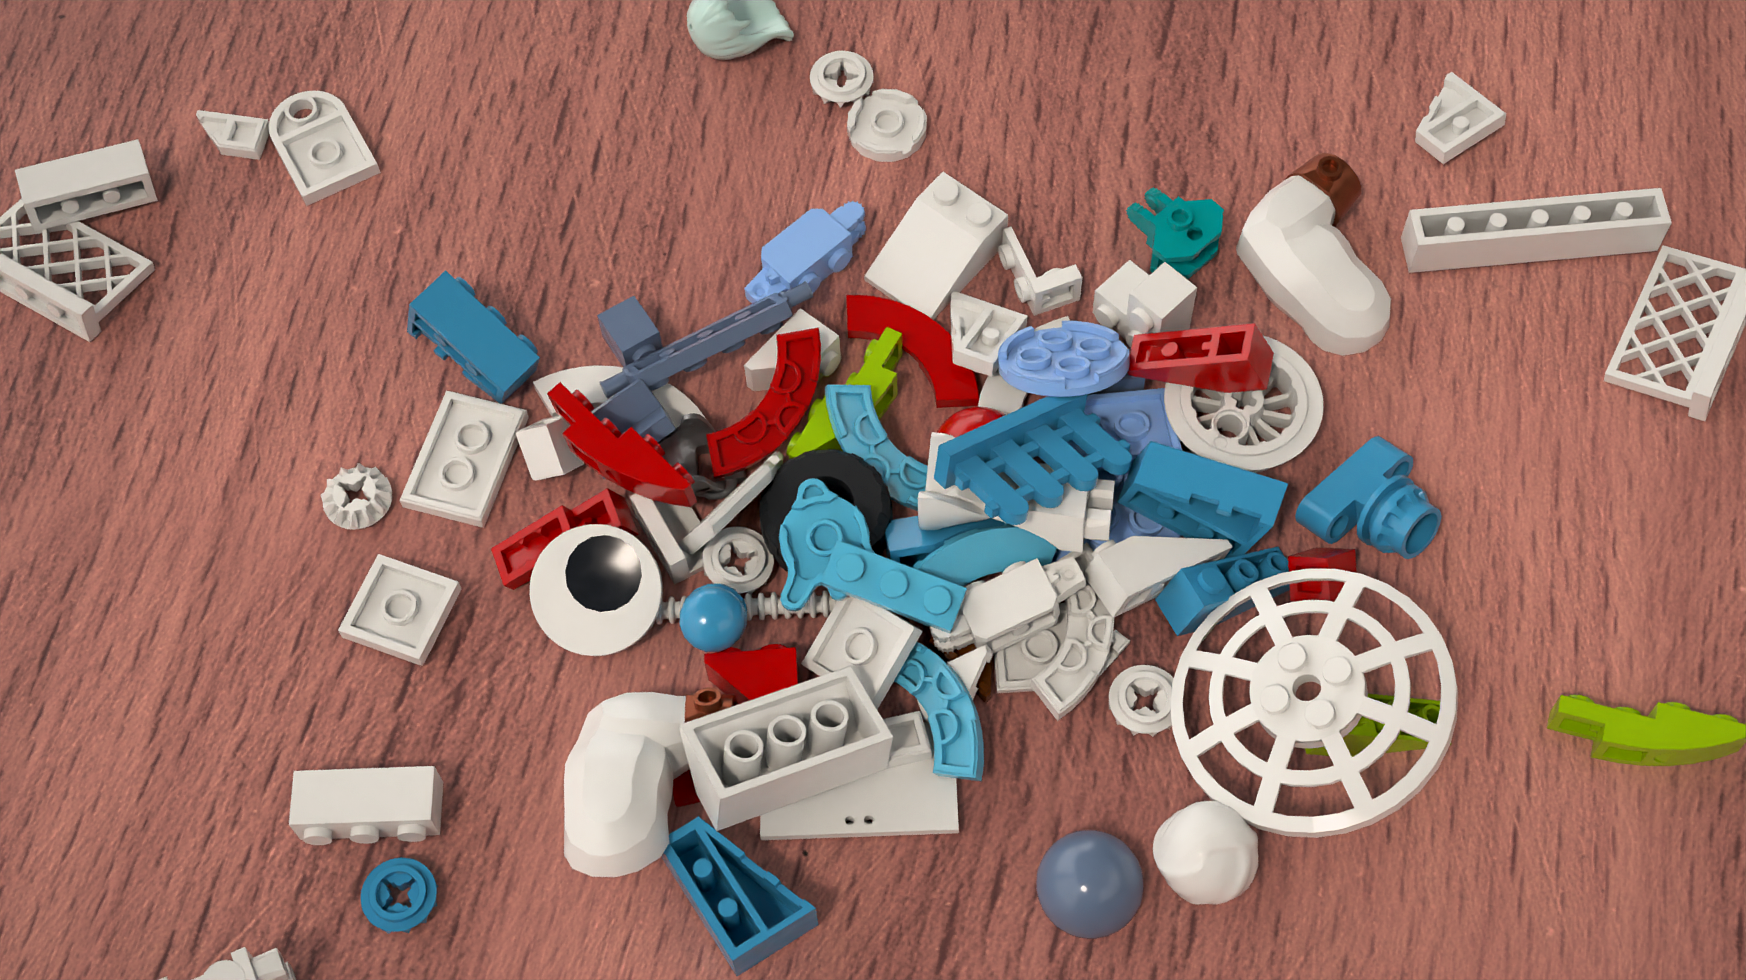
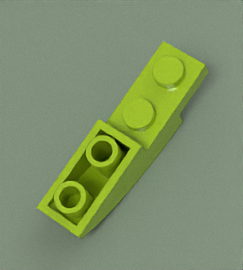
(877, 371)
(1664, 738)

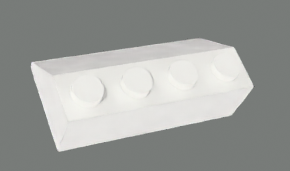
(785, 747)

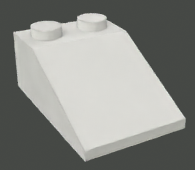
(938, 246)

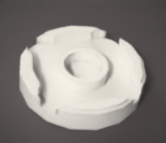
(887, 125)

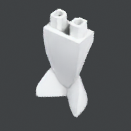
(1077, 518)

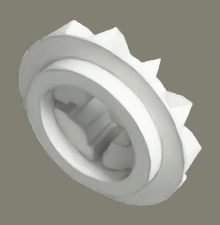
(827, 71)
(359, 512)
(746, 544)
(1146, 681)

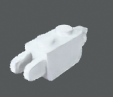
(1011, 605)

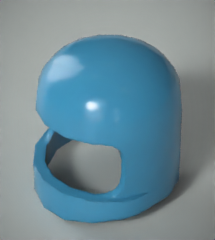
(713, 617)

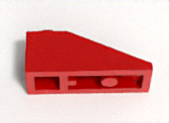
(1205, 358)

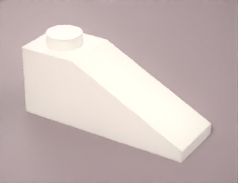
(1142, 566)

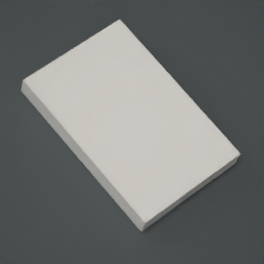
(464, 459)

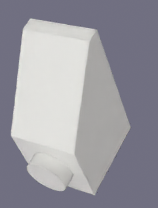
(762, 365)

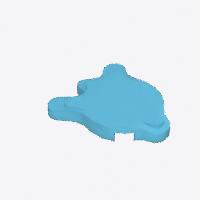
(809, 538)

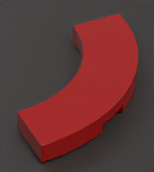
(921, 339)
(778, 412)

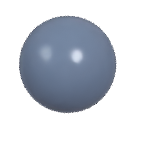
(1089, 884)

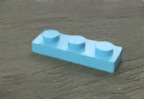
(893, 586)

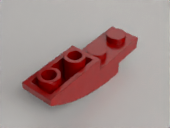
(621, 458)

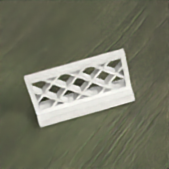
(60, 301)
(1717, 348)

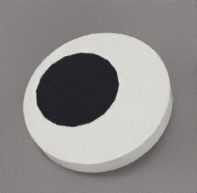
(596, 590)

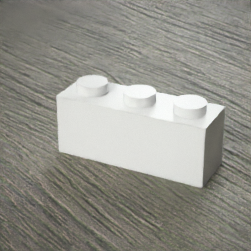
(85, 185)
(366, 804)

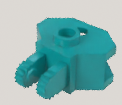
(1179, 230)

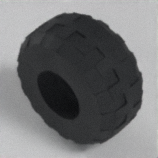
(843, 475)

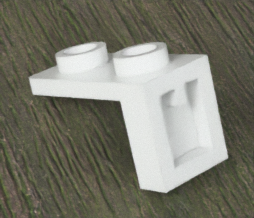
(1041, 293)

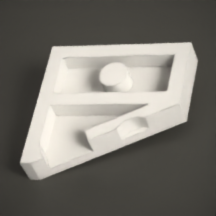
(1457, 120)
(979, 332)

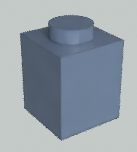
(629, 331)

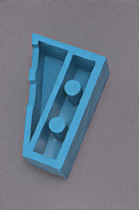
(472, 337)
(1202, 496)
(734, 897)

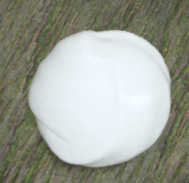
(1207, 853)

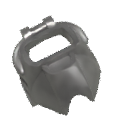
(685, 447)

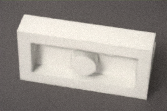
(665, 528)

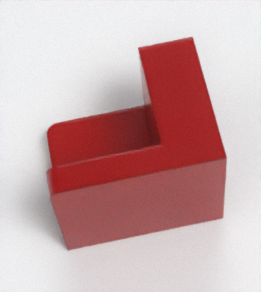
(1320, 559)

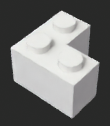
(1144, 303)

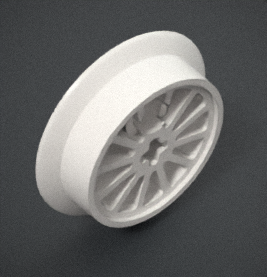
(1299, 392)

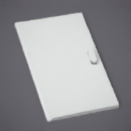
(897, 800)

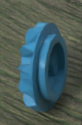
(400, 874)

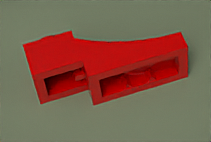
(519, 552)

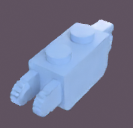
(808, 250)

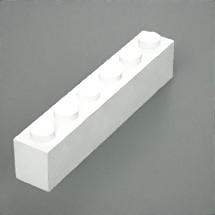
(1535, 230)

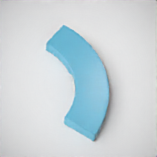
(862, 434)
(984, 553)
(949, 711)

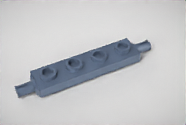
(723, 335)

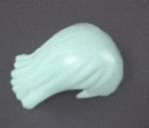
(735, 26)

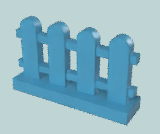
(1014, 441)

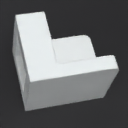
(546, 448)

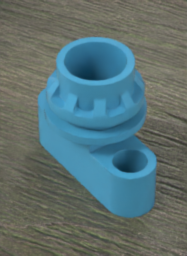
(1377, 497)

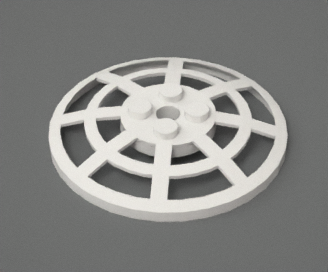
(1320, 720)

